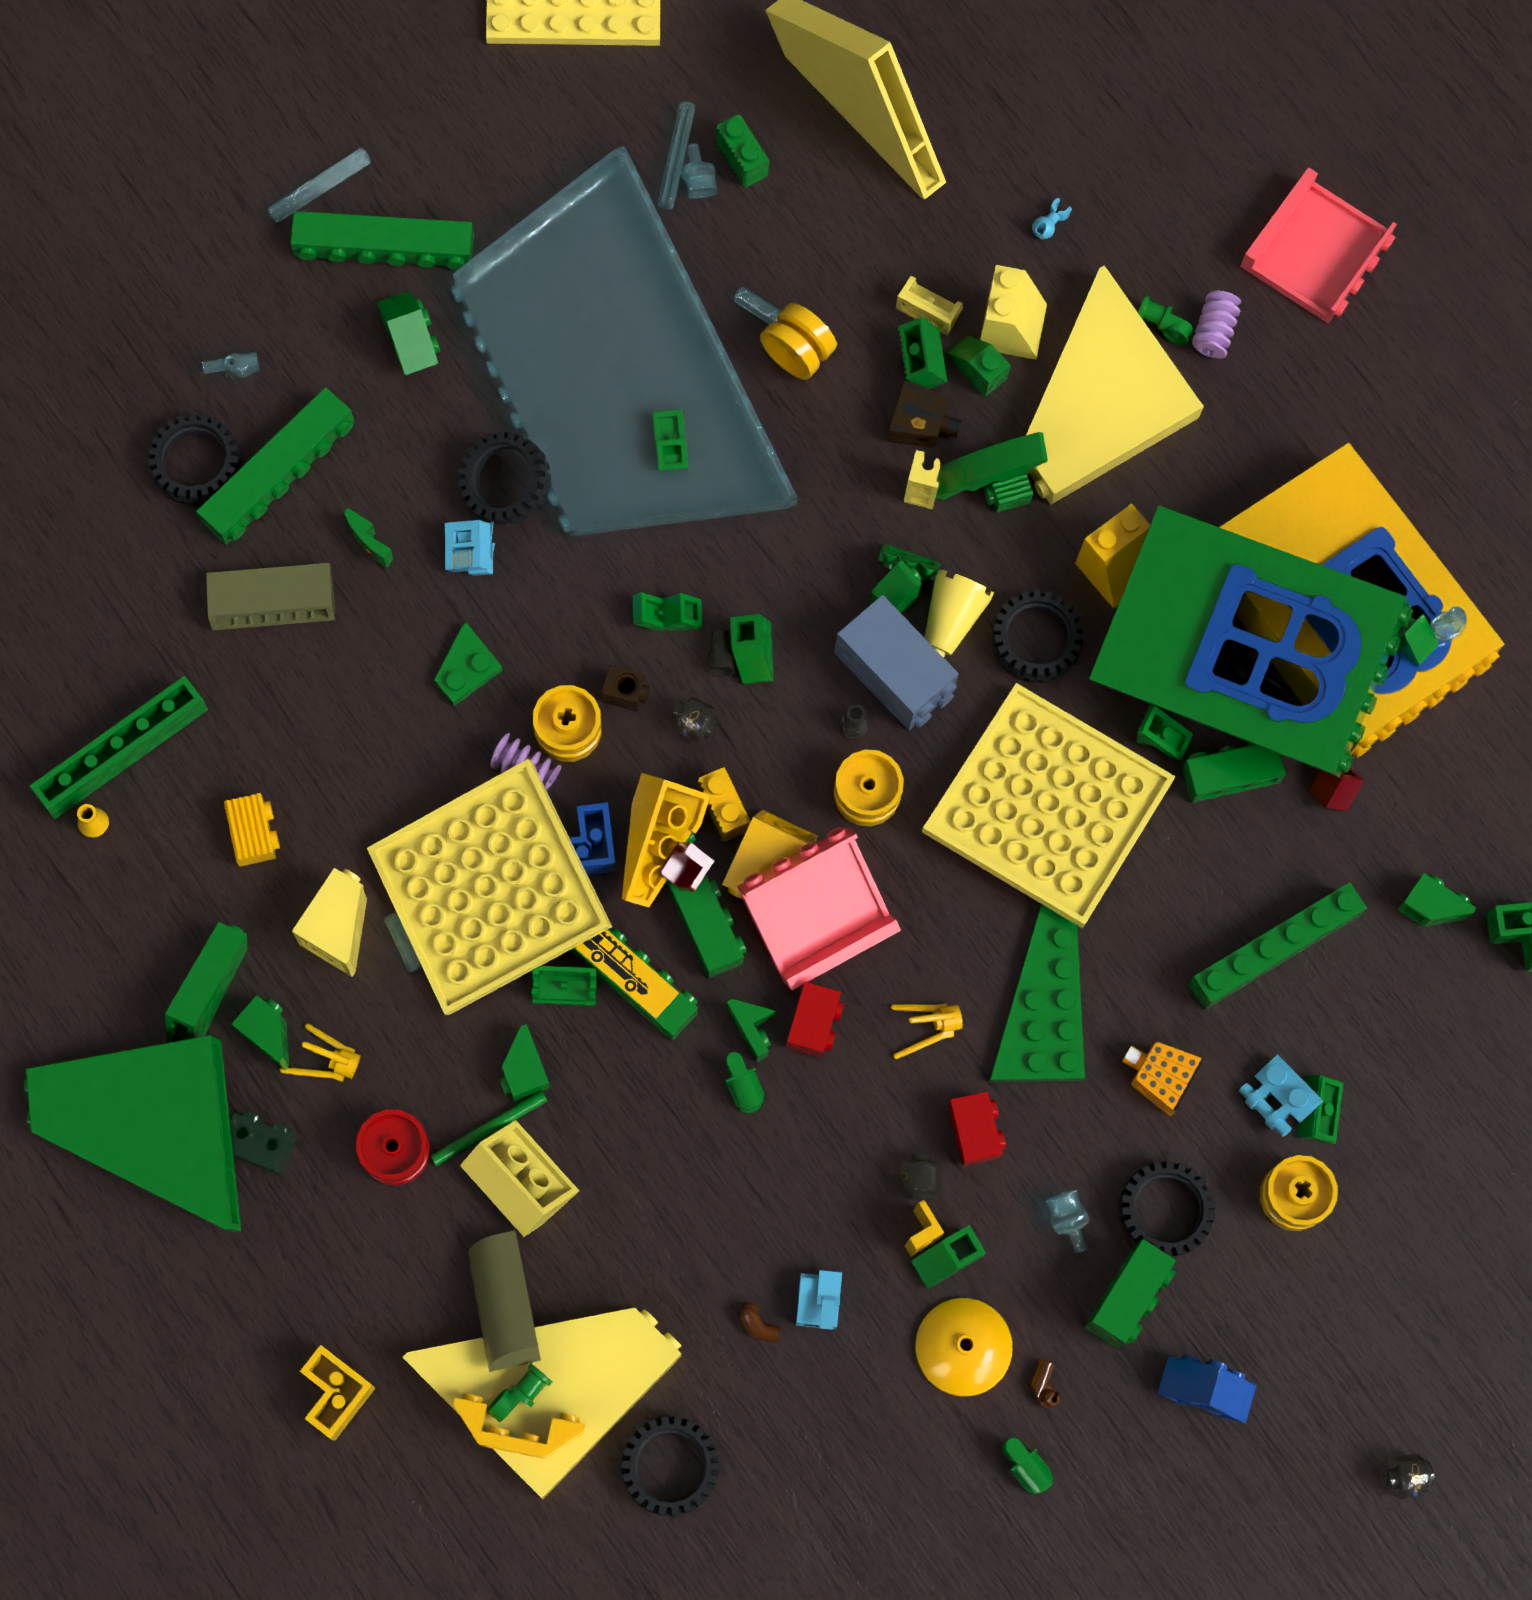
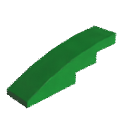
(991, 464)

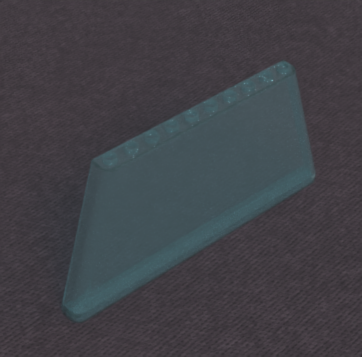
(592, 336)

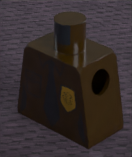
(921, 417)

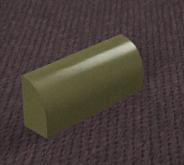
(270, 596)
(503, 1302)

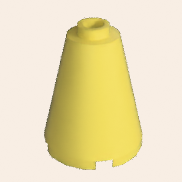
(954, 610)

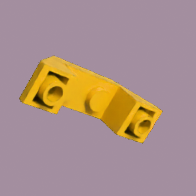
(561, 1430)

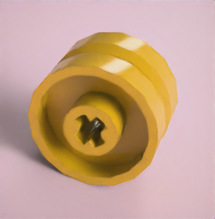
(798, 341)
(565, 705)
(873, 770)
(1280, 1189)

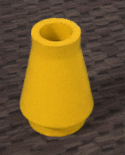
(96, 824)

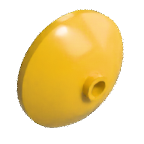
(950, 1366)

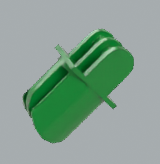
(743, 1084)
(1027, 1467)

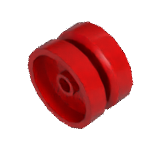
(400, 1165)

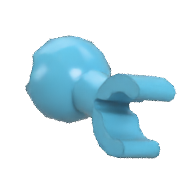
(1045, 225)

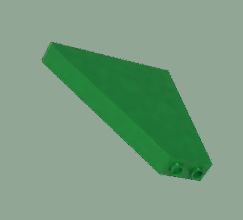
(147, 1118)

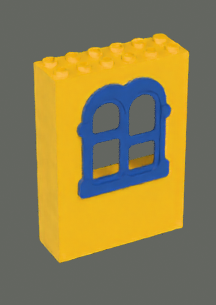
(1339, 520)

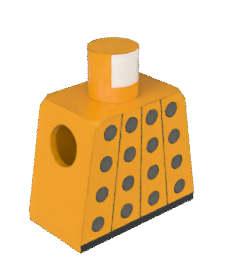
(1163, 1074)

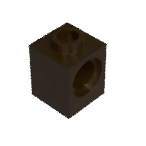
(619, 676)

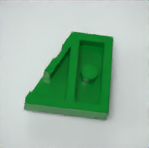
(466, 667)

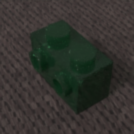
(261, 1144)

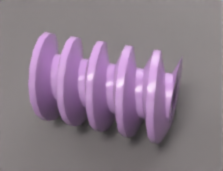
(1216, 324)
(509, 755)

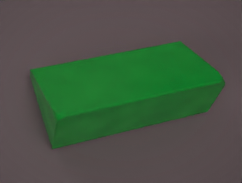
(1323, 1122)

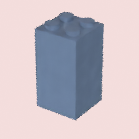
(896, 663)

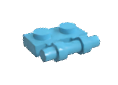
(1288, 1088)

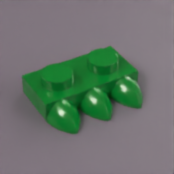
(925, 567)

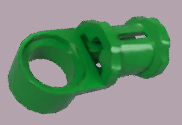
(1173, 327)
(524, 1390)

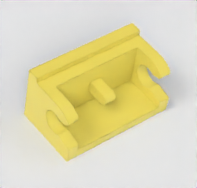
(922, 303)
(922, 483)

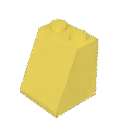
(1014, 313)
(335, 921)

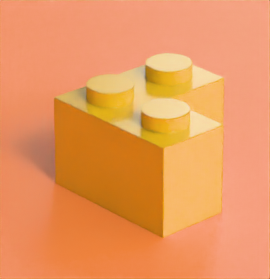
(343, 1392)

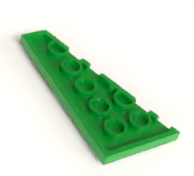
(1045, 1016)

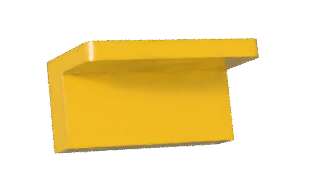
(931, 1233)

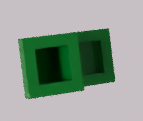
(669, 613)

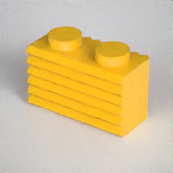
(724, 804)
(250, 829)

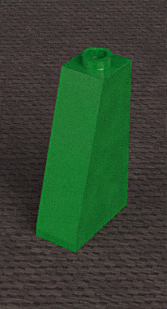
(206, 984)

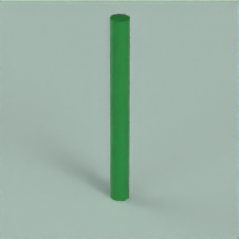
(488, 1128)

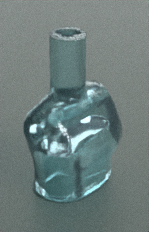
(698, 175)
(243, 365)
(1449, 624)
(1069, 1217)

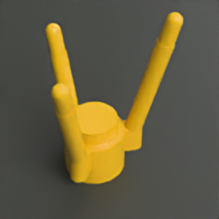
(944, 1018)
(342, 1061)

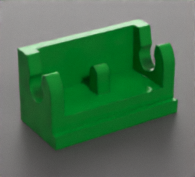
(564, 986)

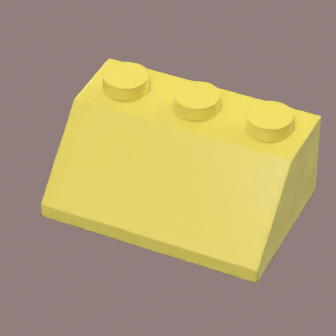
(519, 1177)

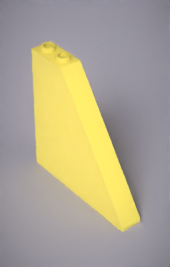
(862, 83)
(1107, 395)
(596, 1370)

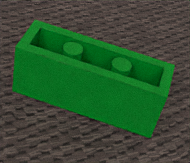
(1231, 771)

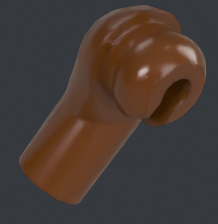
(754, 1325)
(1041, 1386)

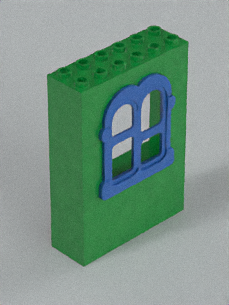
(1183, 611)

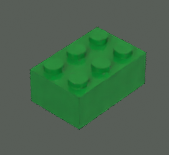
(1131, 1295)

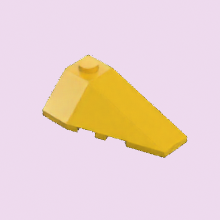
(659, 820)

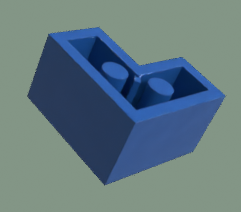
(595, 839)
(1207, 1387)

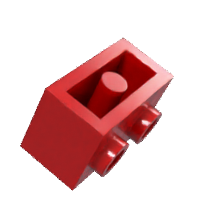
(814, 1019)
(976, 1128)

